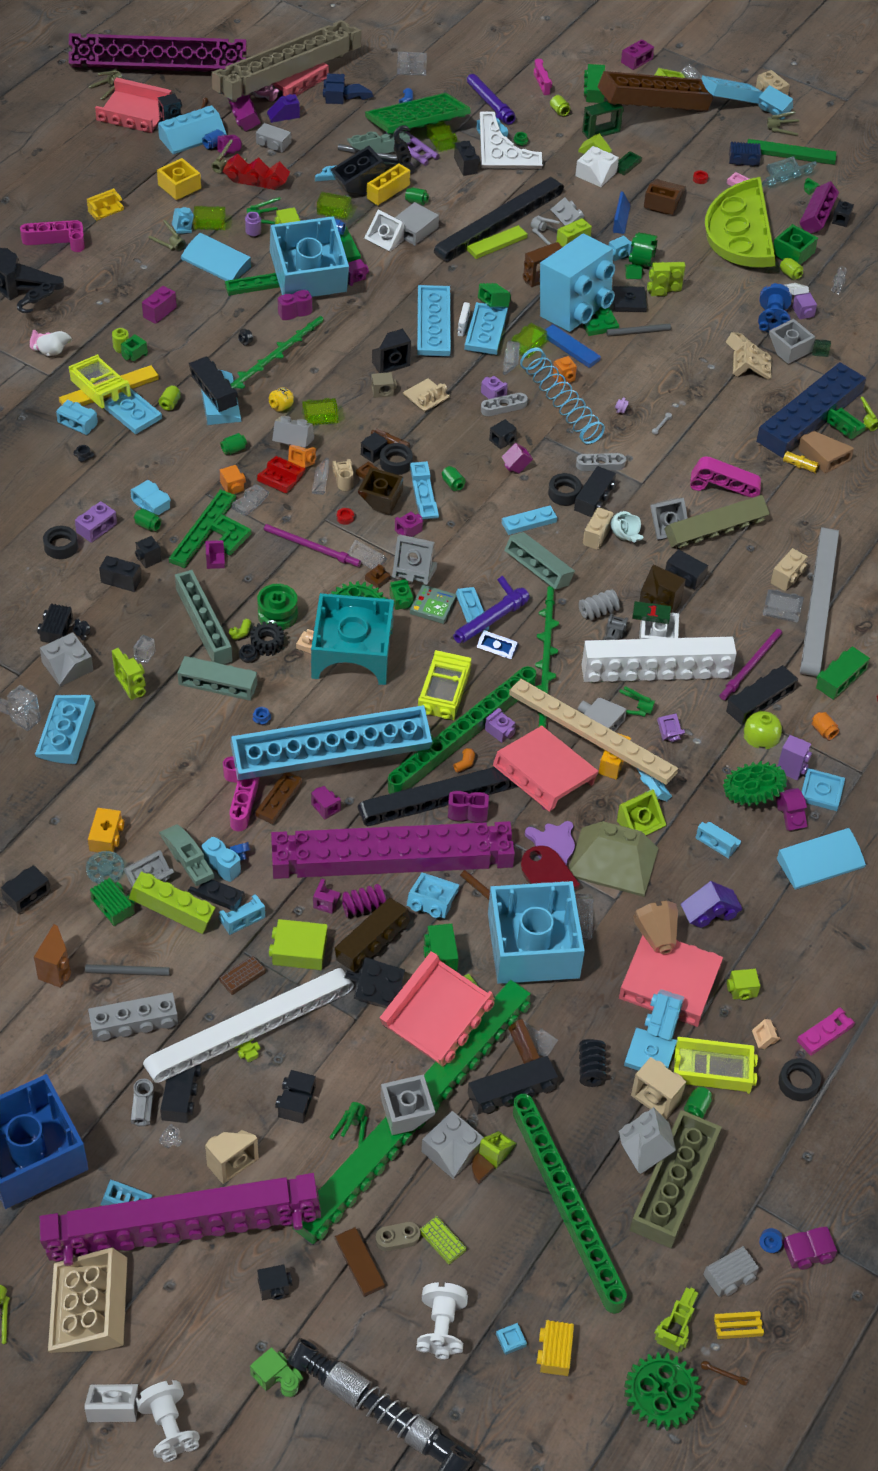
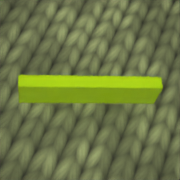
(497, 242)

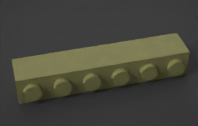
(717, 521)

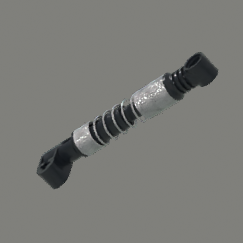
(356, 1392)

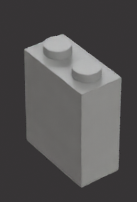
(418, 223)

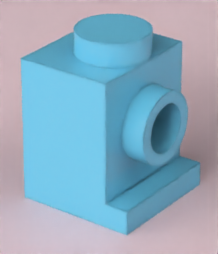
(182, 220)
(621, 248)

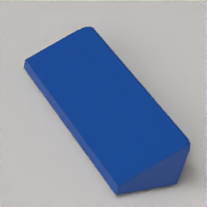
(621, 214)

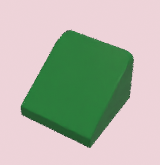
(633, 271)

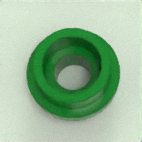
(520, 138)

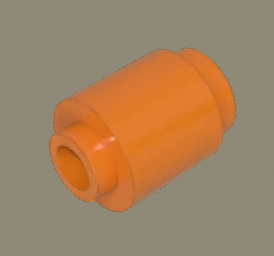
(825, 725)

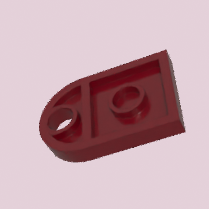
(547, 869)

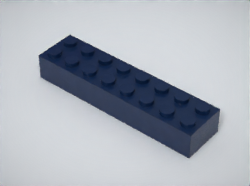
(810, 409)

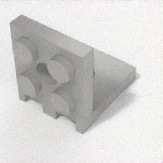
(413, 568)

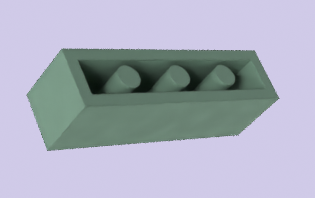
(539, 560)
(217, 678)

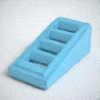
(120, 1188)

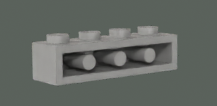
(133, 1017)

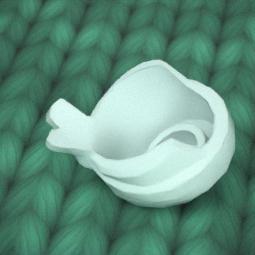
(626, 526)

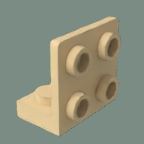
(751, 357)

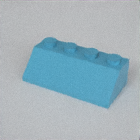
(189, 129)

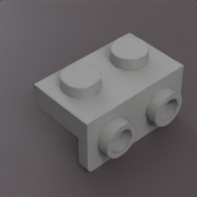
(567, 212)
(152, 864)

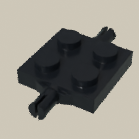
(376, 982)

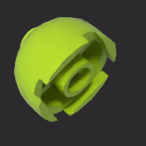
(763, 730)

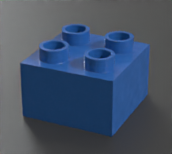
(36, 1142)

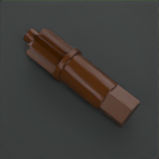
(390, 438)

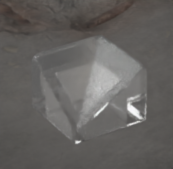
(144, 649)

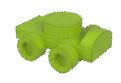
(248, 1050)

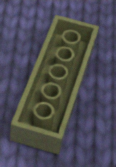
(675, 1180)

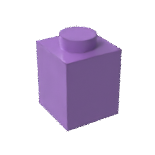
(804, 305)

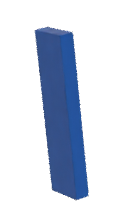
(572, 346)

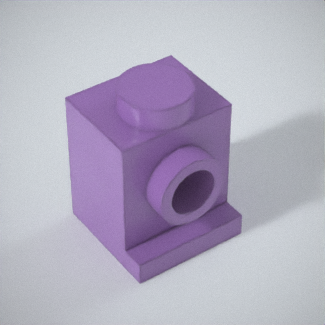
(491, 386)
(500, 725)

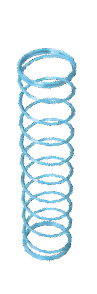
(583, 430)

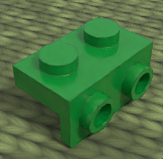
(845, 423)

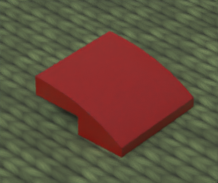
(281, 474)

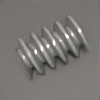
(599, 603)

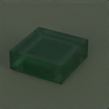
(821, 348)

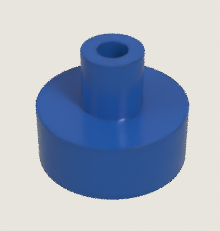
(240, 850)
(771, 1240)

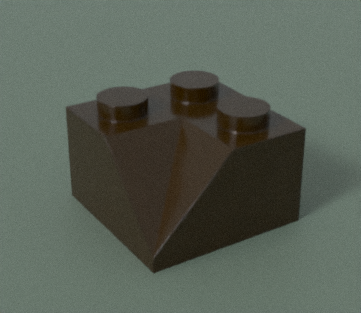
(381, 490)
(662, 588)

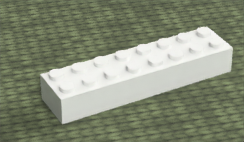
(658, 659)

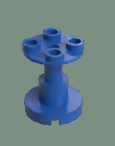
(775, 301)

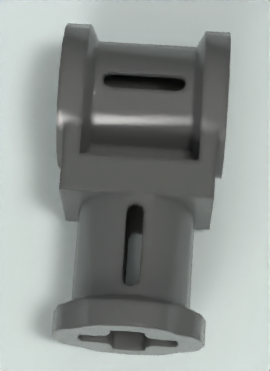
(615, 627)

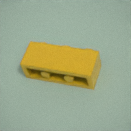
(388, 184)

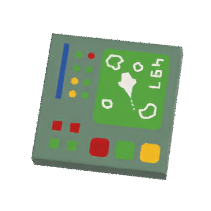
(433, 604)

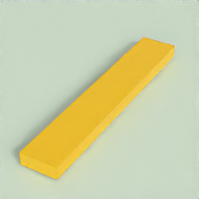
(135, 379)

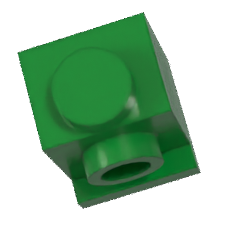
(134, 348)
(401, 594)

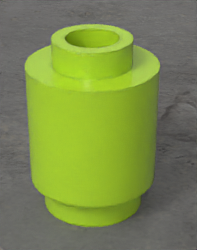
(560, 105)
(791, 268)
(119, 336)
(169, 398)

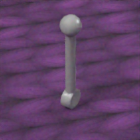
(668, 416)

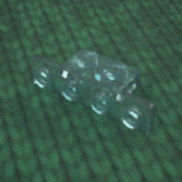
(786, 169)

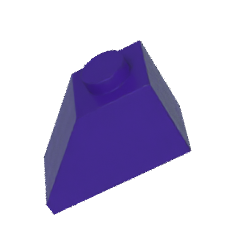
(284, 109)

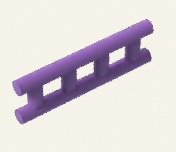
(420, 146)

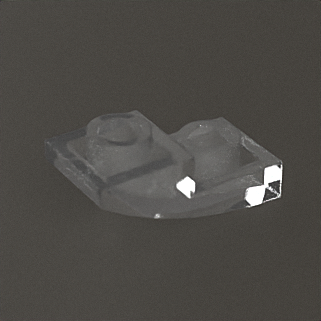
(251, 500)
(541, 1039)

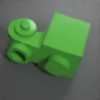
(273, 1368)

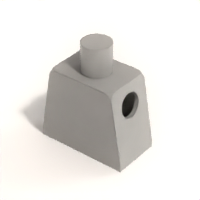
(604, 712)

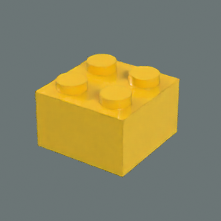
(179, 179)

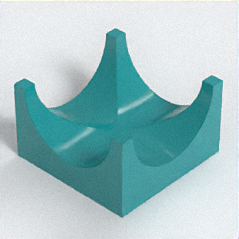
(352, 632)

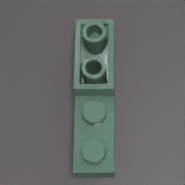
(379, 144)
(187, 853)

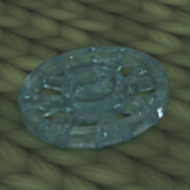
(105, 866)

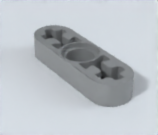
(492, 406)
(606, 457)

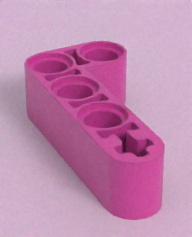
(53, 233)
(724, 475)
(243, 796)

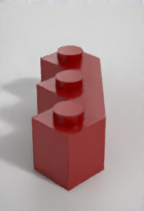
(256, 173)

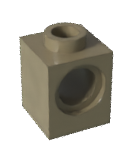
(383, 385)

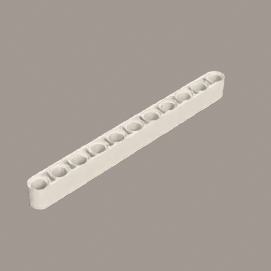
(247, 1025)

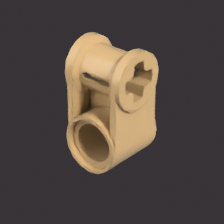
(343, 474)

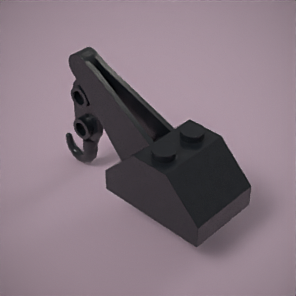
(367, 165)
(22, 277)

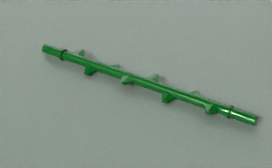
(277, 353)
(548, 650)

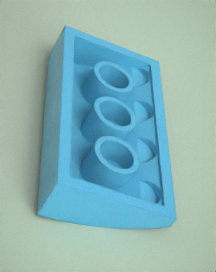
(731, 89)
(216, 258)
(227, 416)
(65, 728)
(821, 858)

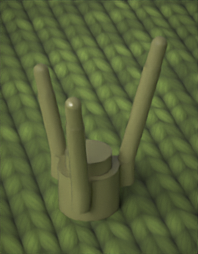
(110, 79)
(774, 122)
(219, 164)
(176, 241)

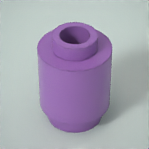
(253, 224)

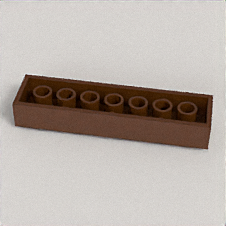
(654, 91)

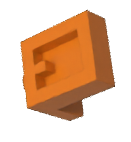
(302, 456)

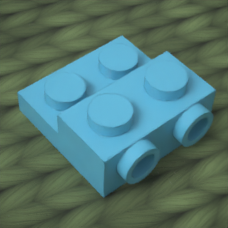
(432, 895)

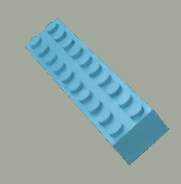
(330, 742)

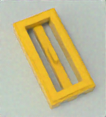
(754, 1316)

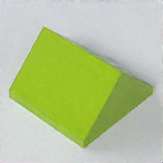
(641, 813)

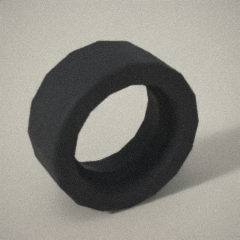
(396, 449)
(564, 479)
(58, 532)
(793, 1092)

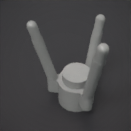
(539, 224)

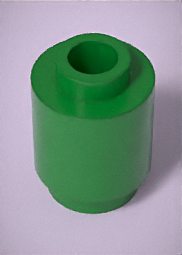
(416, 195)
(233, 444)
(453, 478)
(147, 519)
(698, 1102)

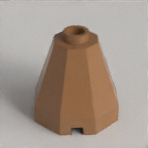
(658, 925)

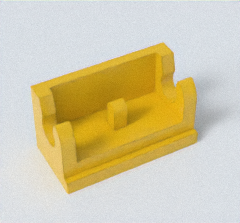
(104, 204)

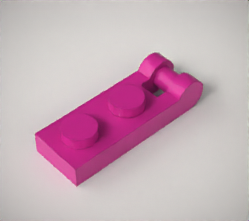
(542, 77)
(825, 1032)

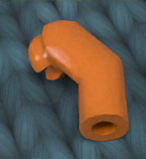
(467, 760)

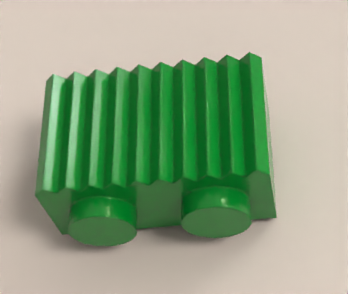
(494, 295)
(112, 901)

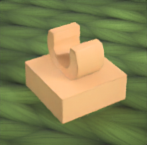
(305, 641)
(765, 1034)

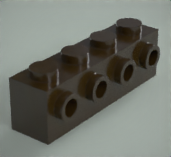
(372, 934)

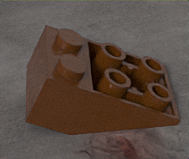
(663, 196)

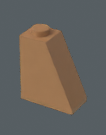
(825, 451)

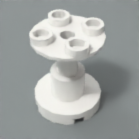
(443, 1304)
(161, 1402)

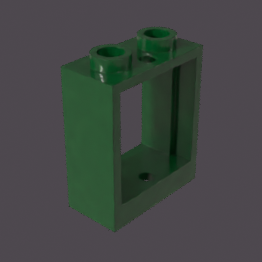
(590, 115)

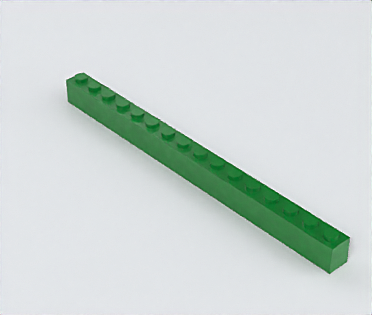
(381, 1146)

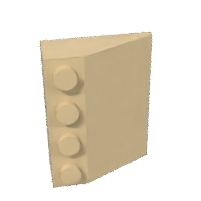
(88, 1303)

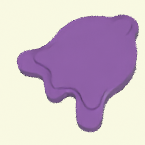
(555, 837)

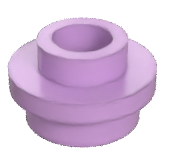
(621, 405)

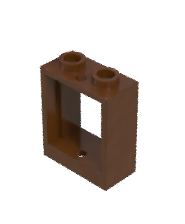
(535, 257)

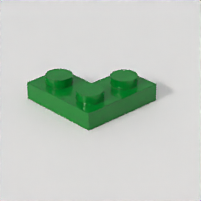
(603, 321)
(233, 533)

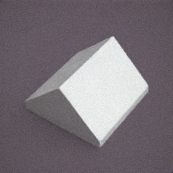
(385, 231)
(111, 1403)

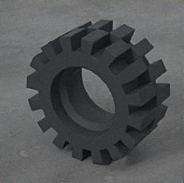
(267, 630)

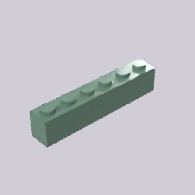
(203, 617)

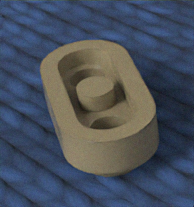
(399, 1238)

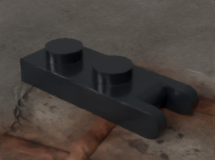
(219, 894)

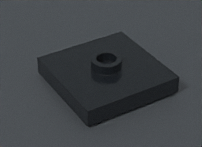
(629, 299)

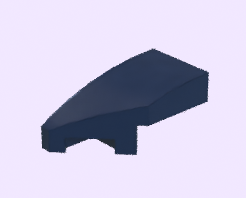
(355, 90)

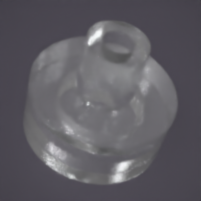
(170, 1137)

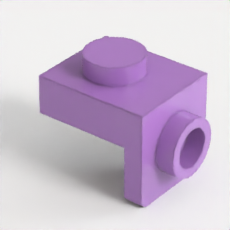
(670, 728)

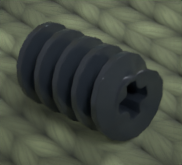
(592, 1062)

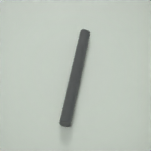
(353, 150)
(641, 329)
(138, 970)

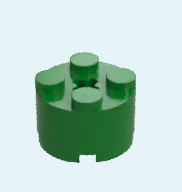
(644, 249)

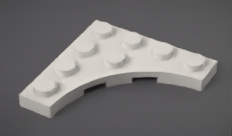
(500, 151)

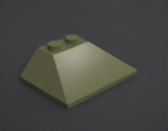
(614, 857)

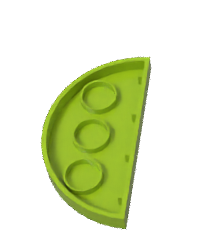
(740, 226)

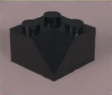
(393, 352)

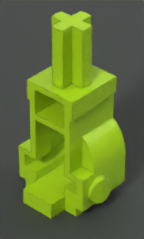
(681, 1314)

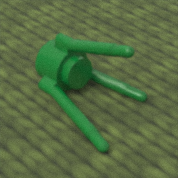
(255, 208)
(645, 703)
(354, 1116)

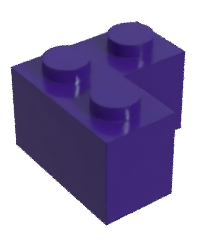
(710, 902)

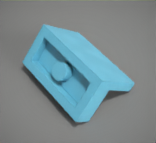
(717, 839)

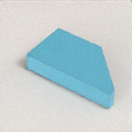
(325, 175)

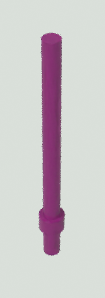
(341, 556)
(733, 684)

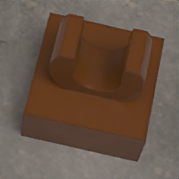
(377, 576)

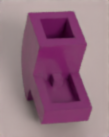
(792, 804)

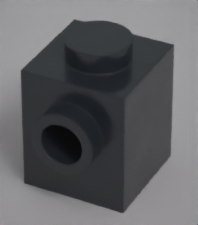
(842, 213)
(502, 434)
(372, 447)
(148, 552)
(274, 1282)

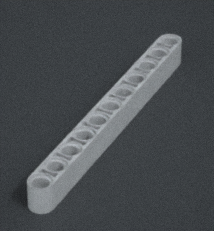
(819, 602)

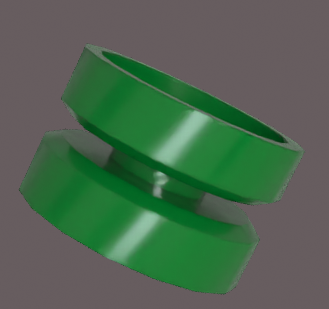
(278, 605)

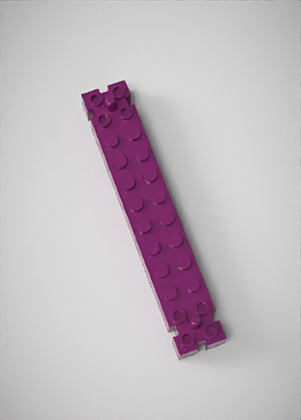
(154, 52)
(392, 849)
(180, 1217)

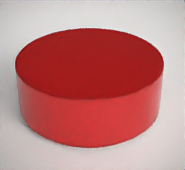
(700, 177)
(345, 516)

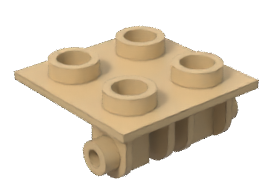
(427, 394)

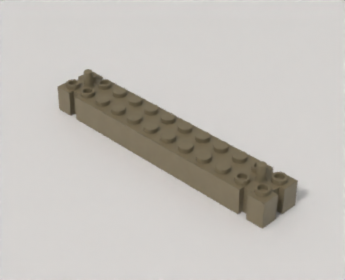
(286, 60)

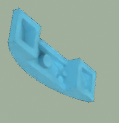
(423, 490)

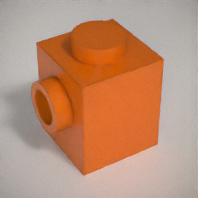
(566, 368)
(232, 479)

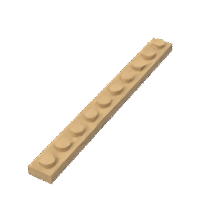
(594, 731)

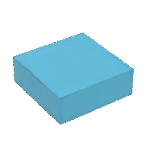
(511, 1338)

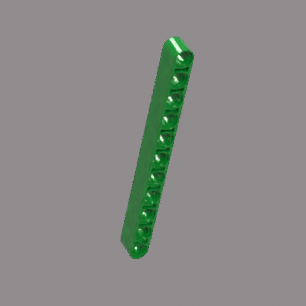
(457, 734)
(571, 1210)

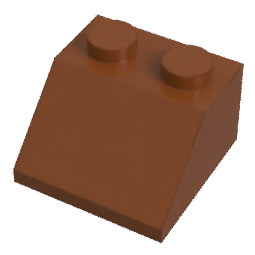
(52, 959)

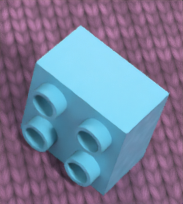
(309, 257)
(576, 282)
(535, 932)

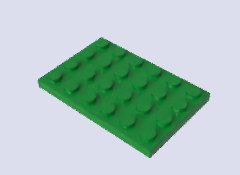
(418, 112)

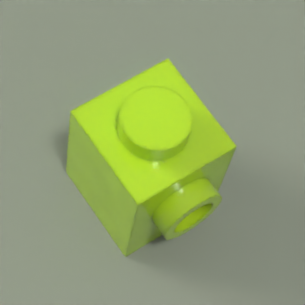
(743, 984)

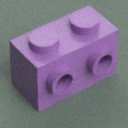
(95, 521)
(794, 757)

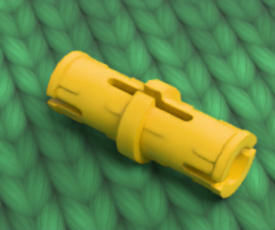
(800, 462)

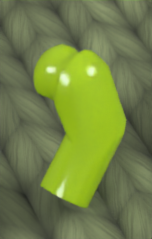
(241, 632)

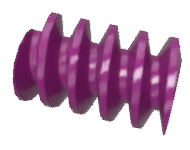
(363, 899)

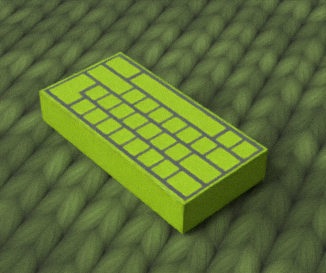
(442, 1240)

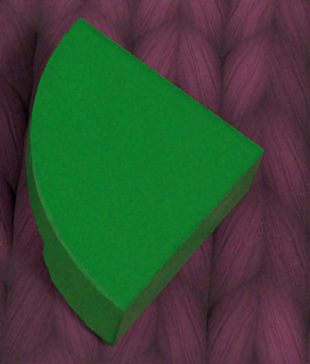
(810, 186)

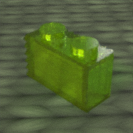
(441, 136)
(334, 205)
(209, 217)
(530, 337)
(320, 411)

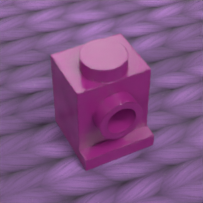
(236, 145)
(357, 271)
(409, 524)
(325, 802)

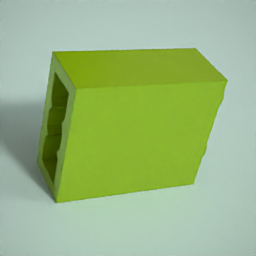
(298, 944)

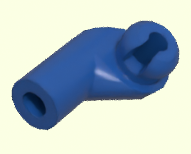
(408, 95)

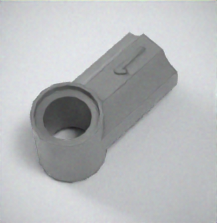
(142, 1103)

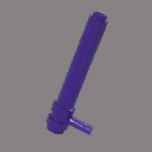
(501, 109)
(510, 603)

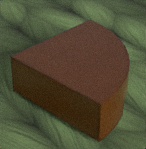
(481, 1168)

